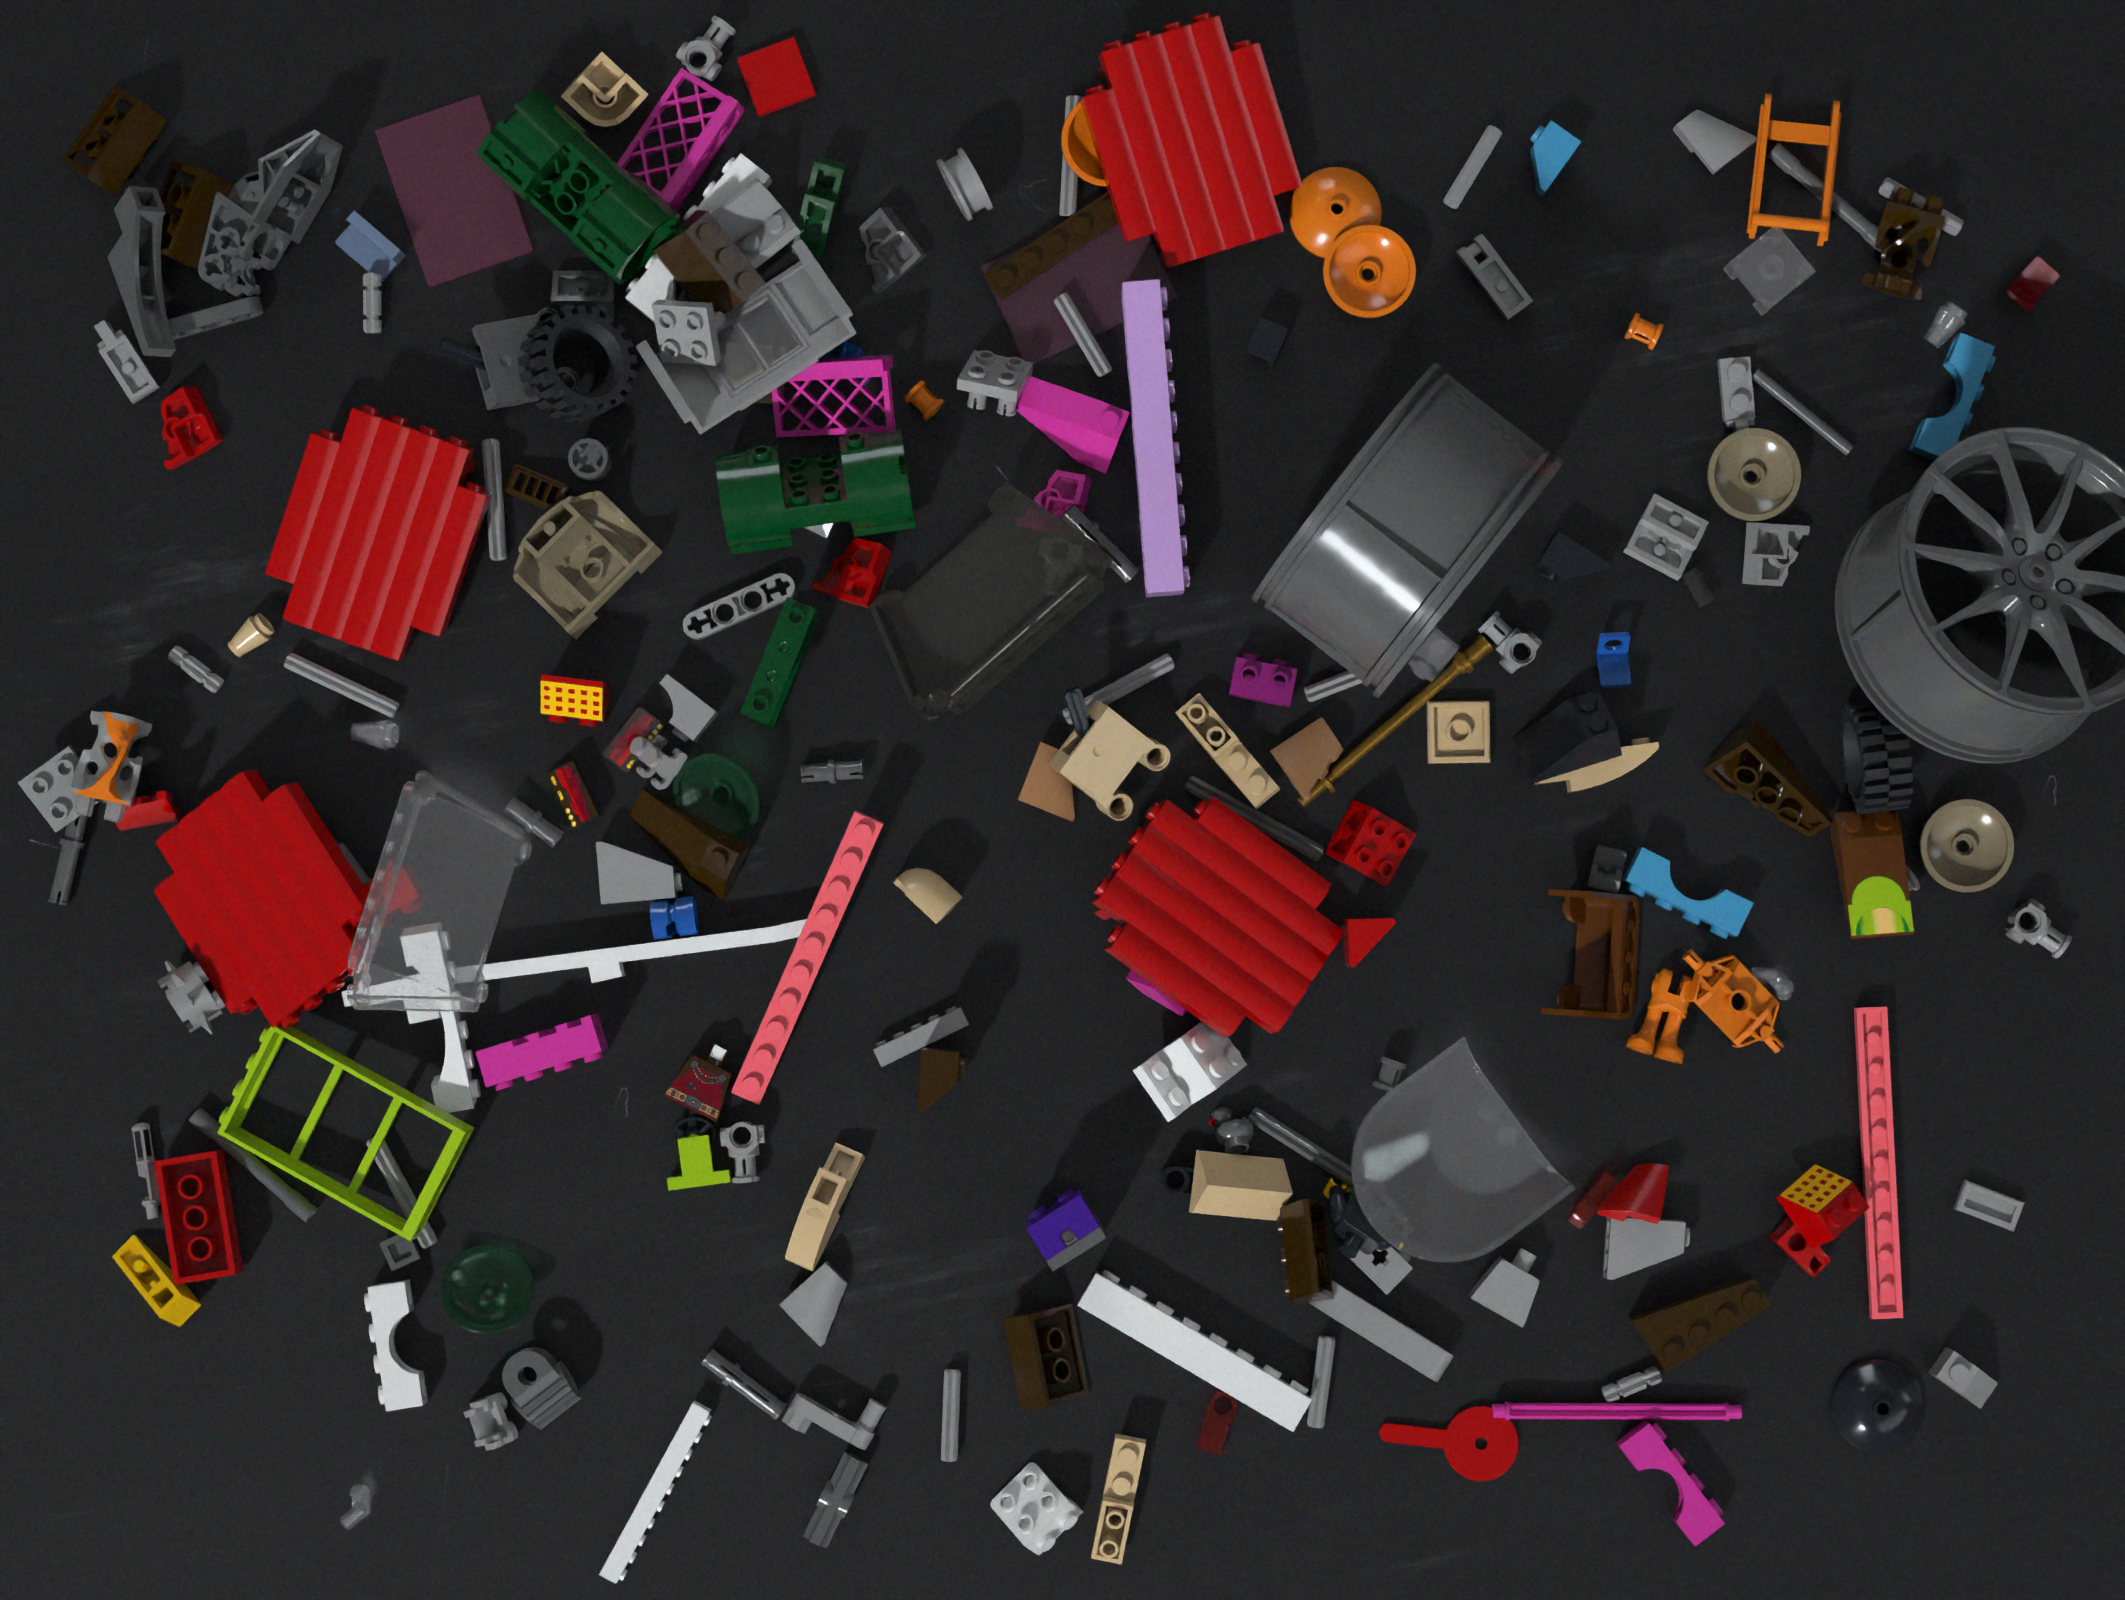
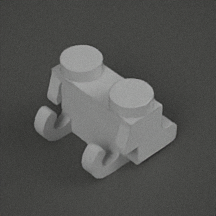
(659, 762)
(490, 1422)

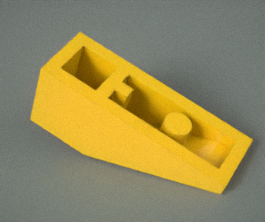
(156, 1282)

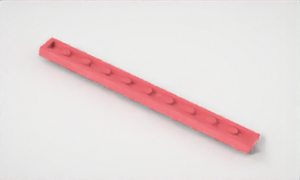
(807, 957)
(1878, 1162)

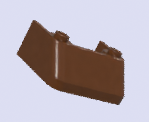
(1603, 955)

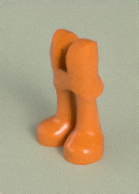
(1661, 1002)

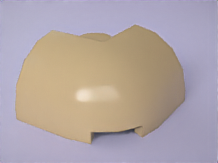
(604, 93)
(928, 892)

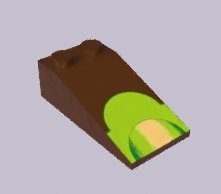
(1872, 873)

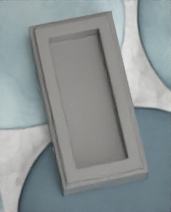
(1988, 1205)

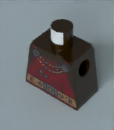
(703, 1083)

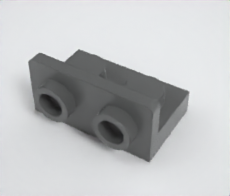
(583, 289)

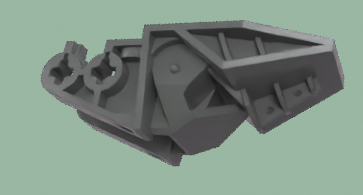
(267, 212)

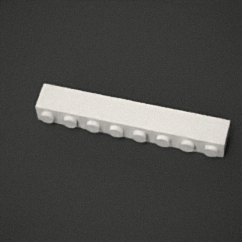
(1195, 1351)

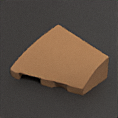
(1308, 756)
(1047, 787)

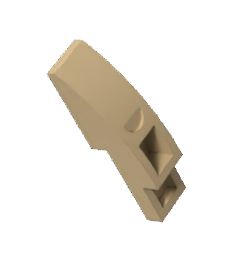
(1227, 751)
(1608, 770)
(822, 1206)
(1118, 1499)

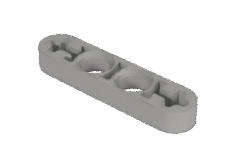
(741, 611)

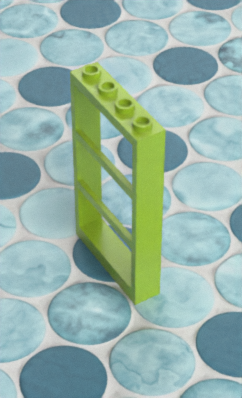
(247, 1089)

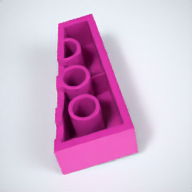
(541, 1051)

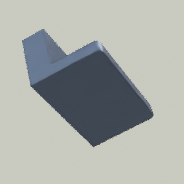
(369, 247)

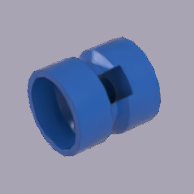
(674, 918)

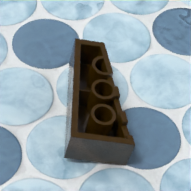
(1697, 1321)

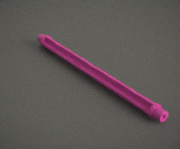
(1633, 1411)

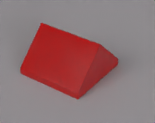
(1362, 936)

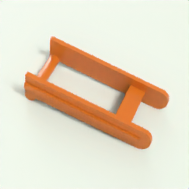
(1795, 133)

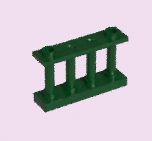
(780, 662)

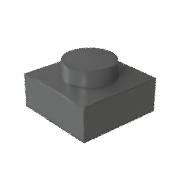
(399, 1251)

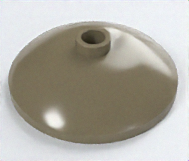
(1775, 472)
(1987, 841)

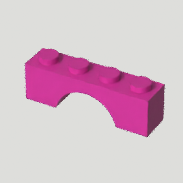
(1694, 1513)

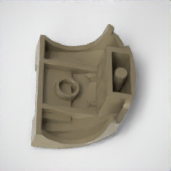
(581, 558)

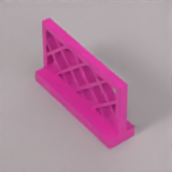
(703, 147)
(838, 369)

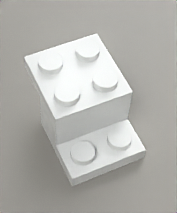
(1189, 1069)

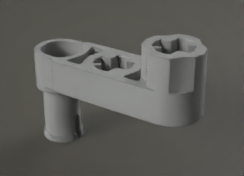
(805, 1411)

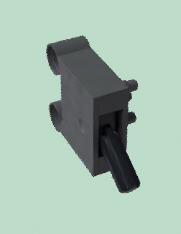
(495, 355)

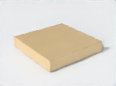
(1458, 732)

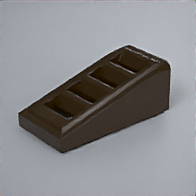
(562, 493)

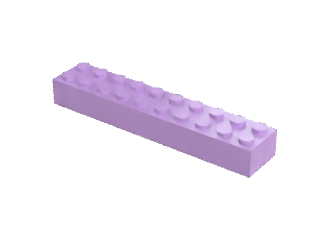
(1152, 438)

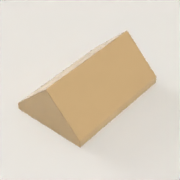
(1239, 1185)

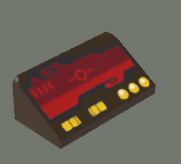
(639, 724)
(574, 794)

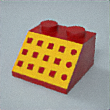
(574, 699)
(1822, 1204)

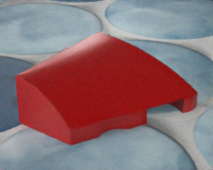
(1638, 1194)

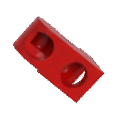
(1793, 1243)

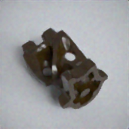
(1911, 226)

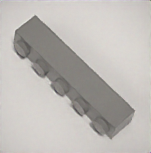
(920, 1036)

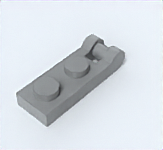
(1495, 277)

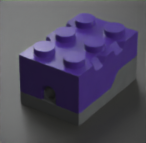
(1065, 1228)

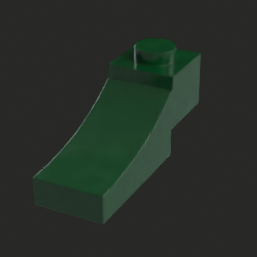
(820, 204)

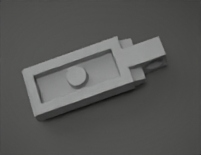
(125, 363)
(1736, 392)

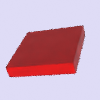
(776, 77)

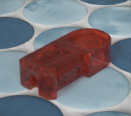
(1591, 1199)
(1214, 1425)

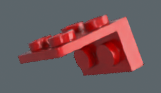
(1370, 842)

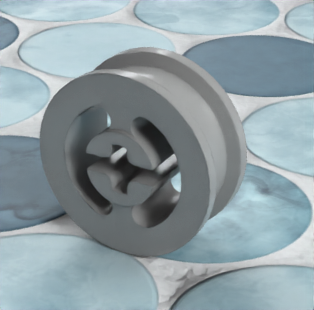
(964, 184)

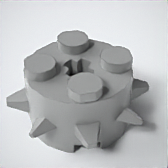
(191, 996)

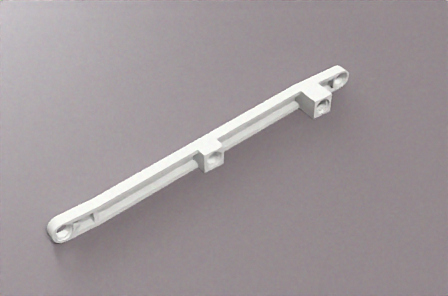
(608, 962)

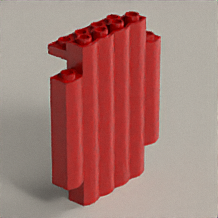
(1190, 140)
(378, 532)
(262, 898)
(1217, 916)

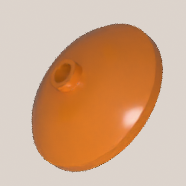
(1079, 148)
(1311, 206)
(1373, 250)

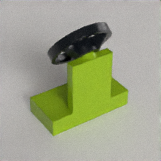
(696, 1155)

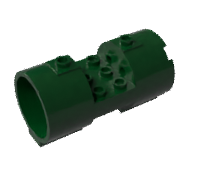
(578, 186)
(771, 497)

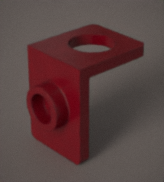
(2032, 283)

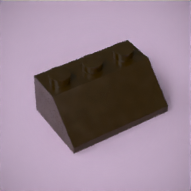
(115, 140)
(188, 203)
(708, 263)
(938, 1074)
(1305, 1252)
(1046, 1356)

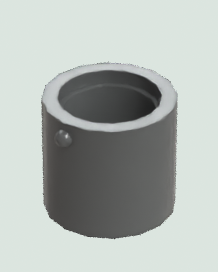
(590, 460)

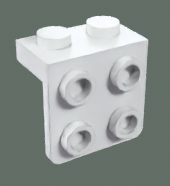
(1035, 1509)

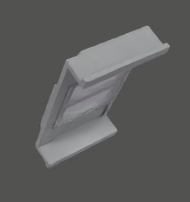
(761, 345)

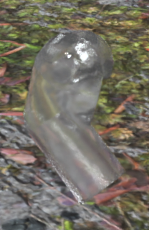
(1777, 978)
(361, 1506)

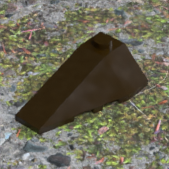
(1762, 771)
(697, 847)

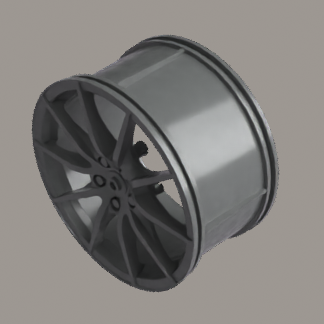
(1406, 528)
(2055, 548)

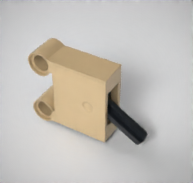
(1103, 753)

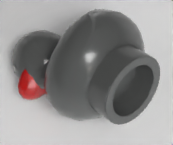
(1231, 1133)

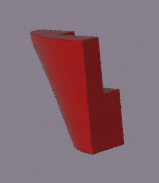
(187, 426)
(856, 573)
(150, 811)

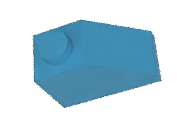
(1550, 153)

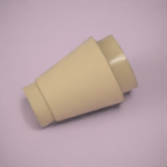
(251, 635)

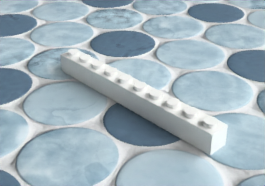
(654, 1493)

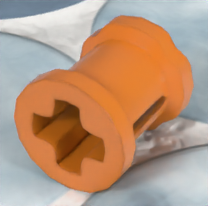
(1644, 331)
(923, 400)

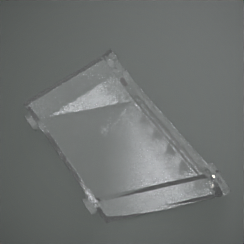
(434, 902)

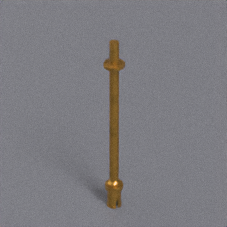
(1462, 663)

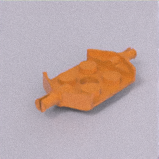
(1713, 991)

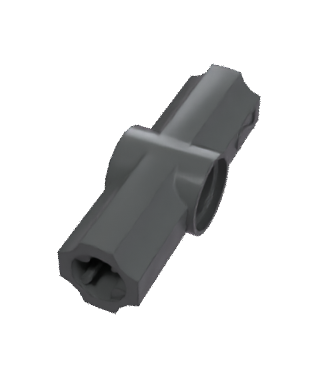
(835, 1499)

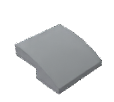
(1665, 537)

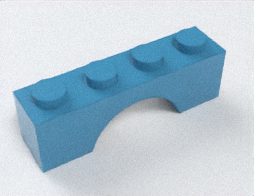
(1966, 363)
(1651, 875)

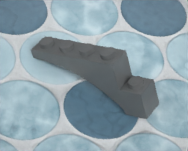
(138, 268)

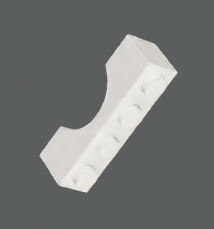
(401, 1384)

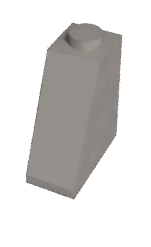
(634, 877)
(1640, 1244)

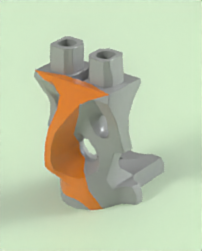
(106, 783)

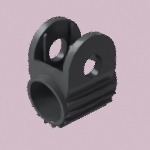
(546, 1396)

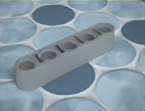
(1386, 1332)

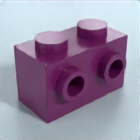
(1263, 680)

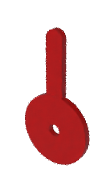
(1459, 1442)

